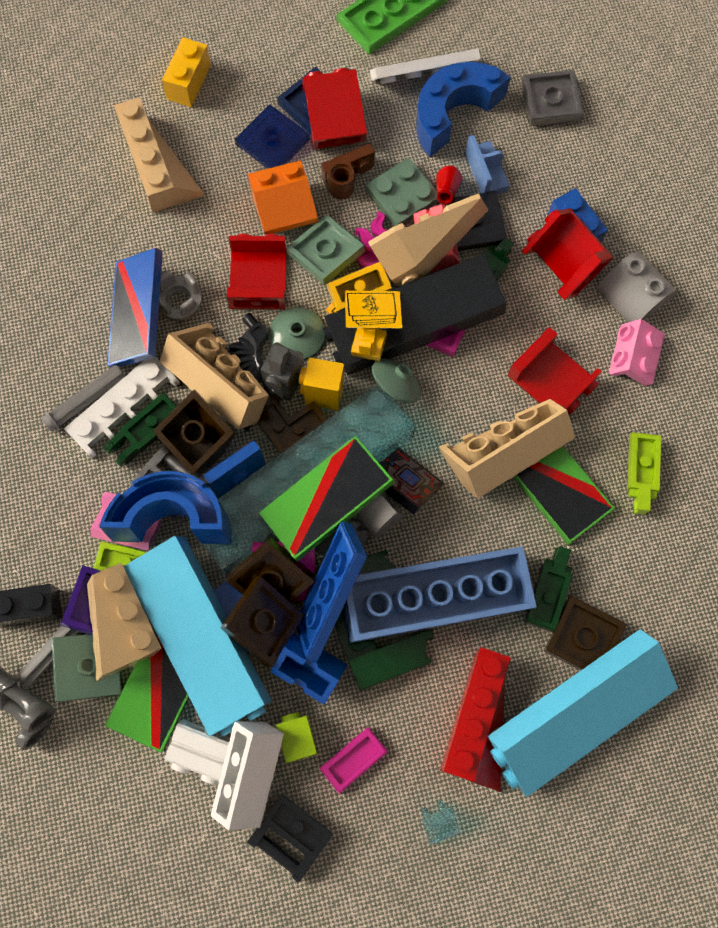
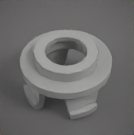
(171, 285)

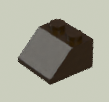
(195, 434)

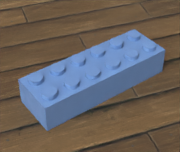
(438, 594)

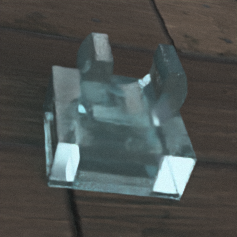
(440, 825)

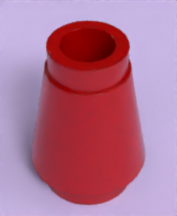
(448, 183)

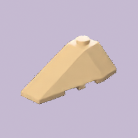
(417, 249)

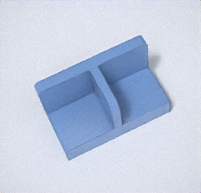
(486, 166)

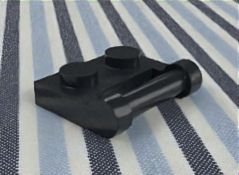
(296, 828)

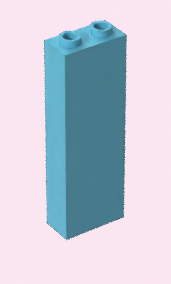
(189, 625)
(582, 713)

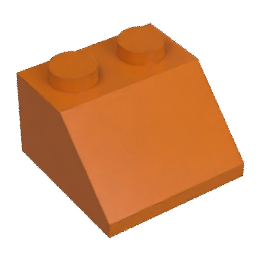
(282, 197)

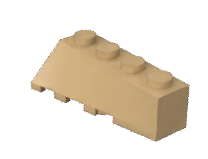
(160, 170)
(207, 367)
(509, 447)

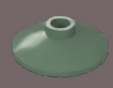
(307, 341)
(397, 380)

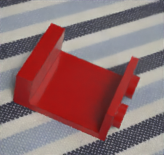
(334, 108)
(569, 251)
(257, 272)
(551, 374)

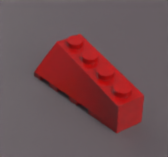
(477, 717)

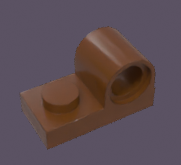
(344, 168)

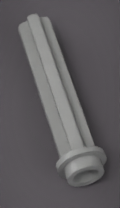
(82, 399)
(42, 659)

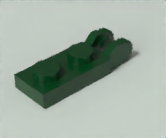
(140, 429)

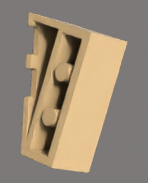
(118, 623)

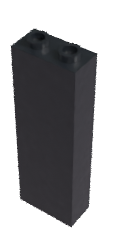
(429, 311)

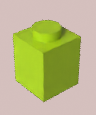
(297, 737)

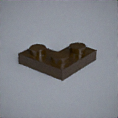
(286, 430)

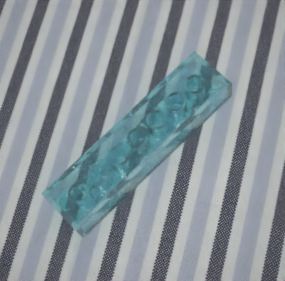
(371, 418)

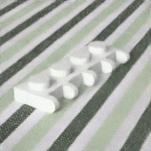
(413, 68)
(119, 403)

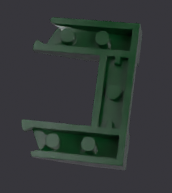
(374, 665)

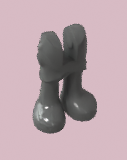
(26, 708)

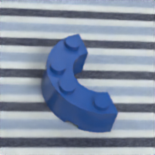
(455, 86)
(166, 495)

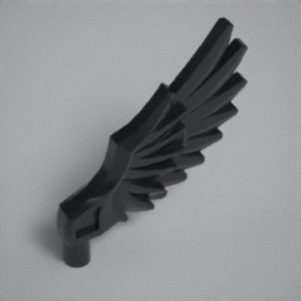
(250, 348)

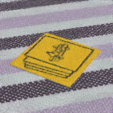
(373, 309)

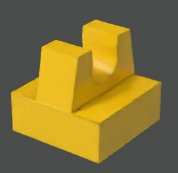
(369, 343)

